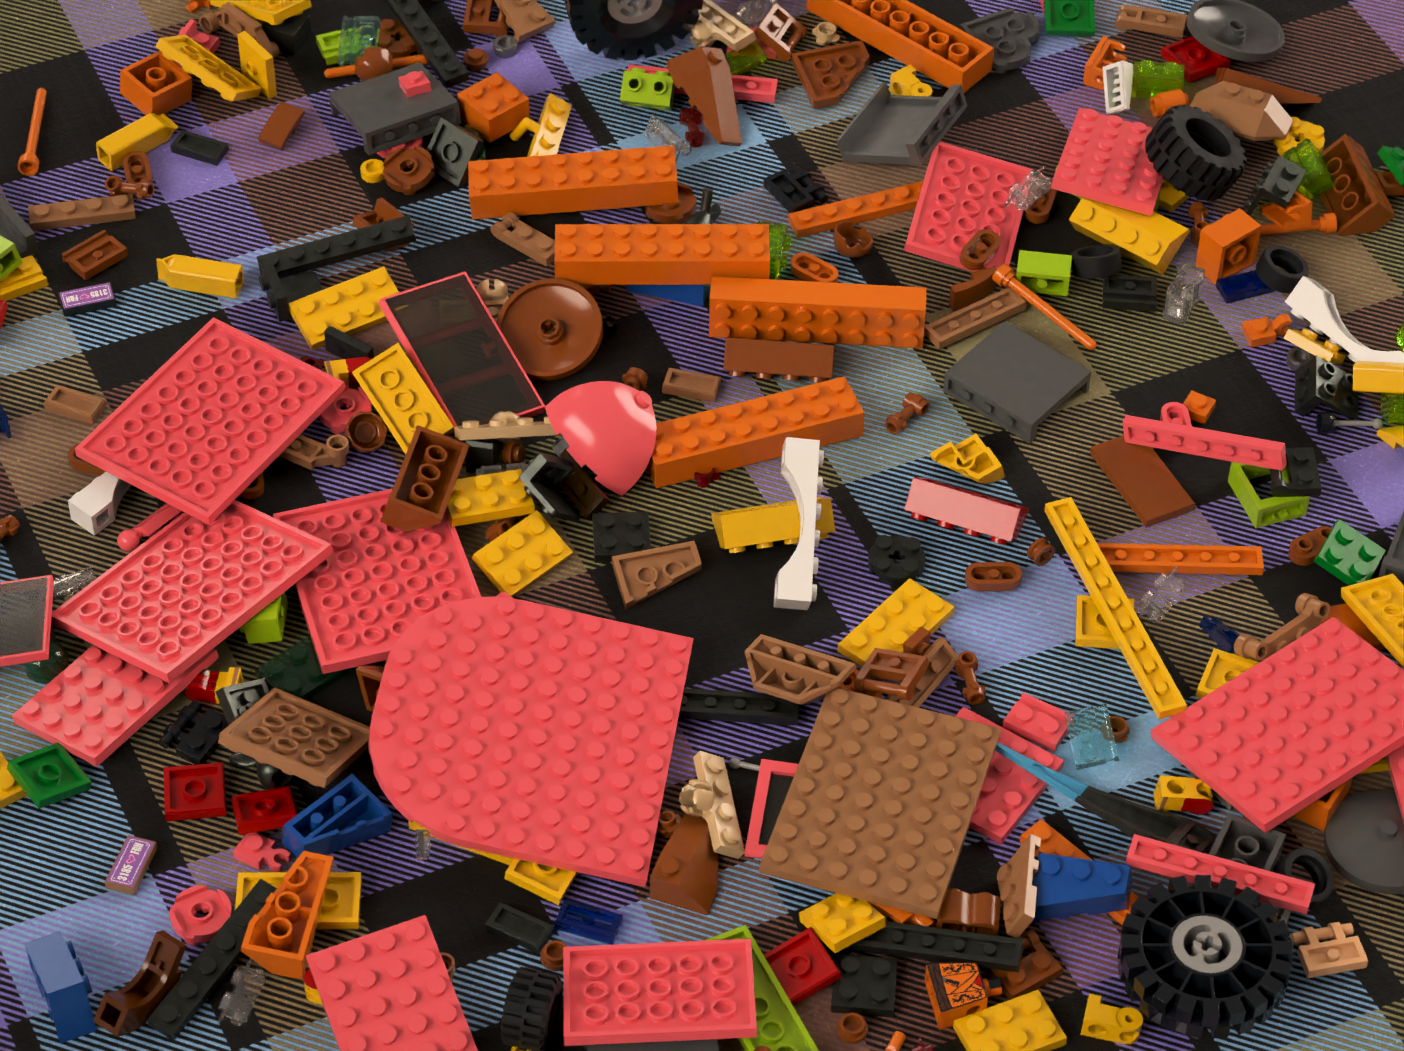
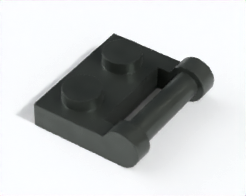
(1301, 472)

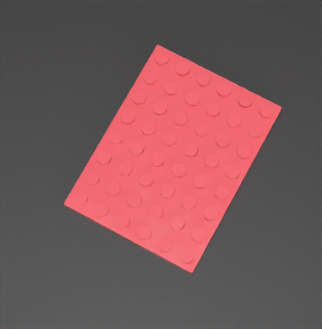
(210, 420)
(374, 579)
(190, 588)
(1292, 724)

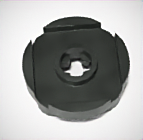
(889, 547)

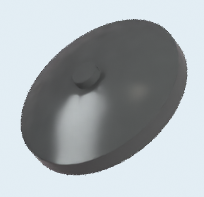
(1235, 30)
(1368, 841)

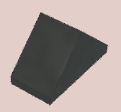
(290, 34)
(481, 453)

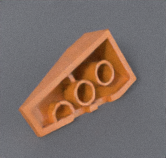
(288, 921)

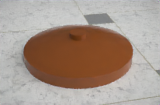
(552, 327)

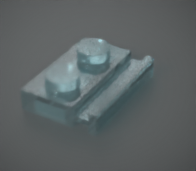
(356, 36)
(1091, 736)

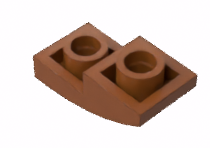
(280, 125)
(974, 290)

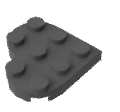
(1008, 34)

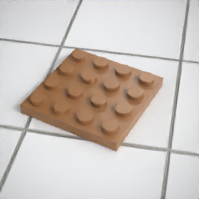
(297, 737)

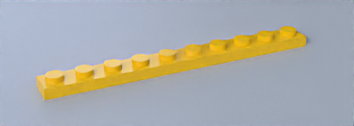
(1115, 608)

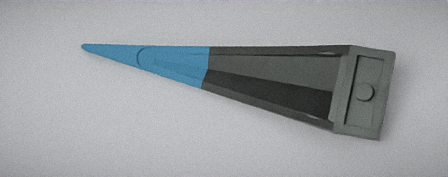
(1119, 812)

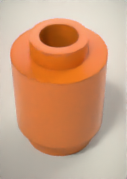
(1166, 100)

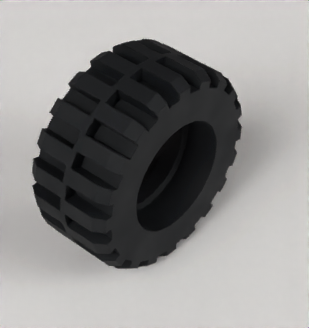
(1195, 152)

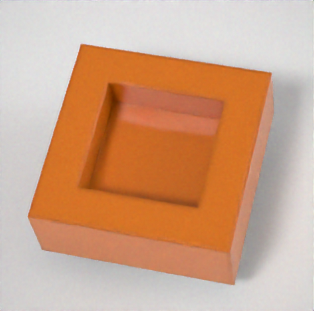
(1199, 406)

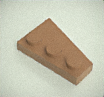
(525, 17)
(653, 570)
(1016, 887)

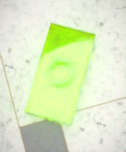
(745, 58)

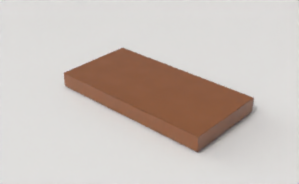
(1142, 480)

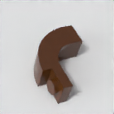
(134, 1003)

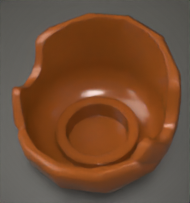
(373, 63)
(850, 241)
(365, 432)

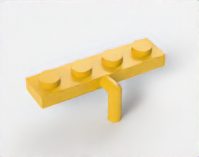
(549, 128)

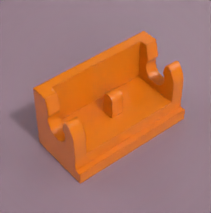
(1101, 56)
(1295, 215)

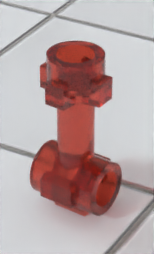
(692, 118)

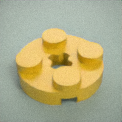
(1301, 130)

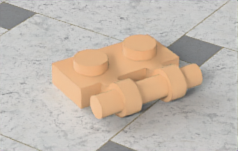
(1331, 956)

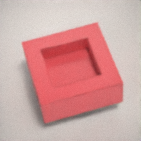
(414, 83)

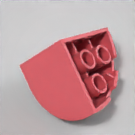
(607, 430)

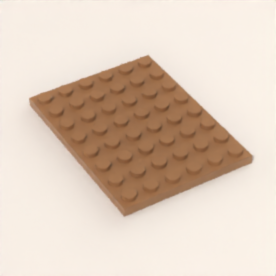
(881, 802)

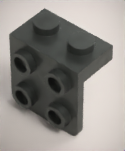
(1279, 184)
(287, 289)
(1325, 384)
(541, 480)

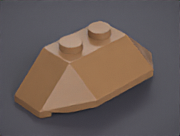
(1245, 111)
(794, 671)

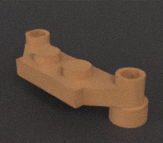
(236, 22)
(312, 454)
(1310, 612)

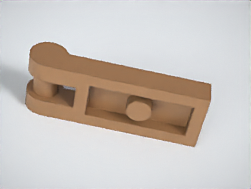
(1150, 20)
(525, 239)

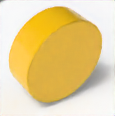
(372, 171)

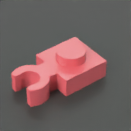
(260, 850)

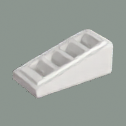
(1110, 77)

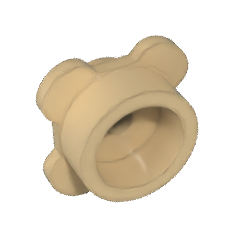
(825, 33)

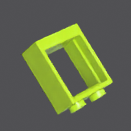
(1264, 511)

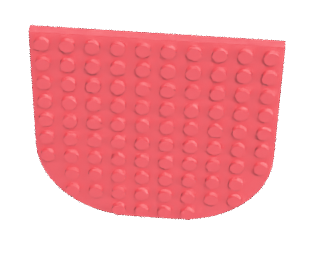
(531, 732)

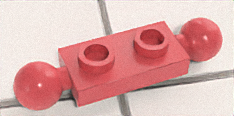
(130, 539)

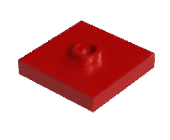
(1195, 57)
(194, 791)
(263, 809)
(802, 966)

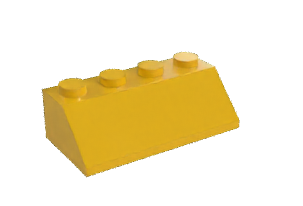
(1140, 237)
(767, 524)

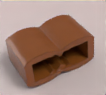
(970, 912)

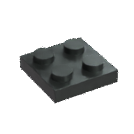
(452, 149)
(619, 534)
(865, 985)

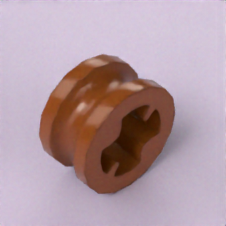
(1040, 552)

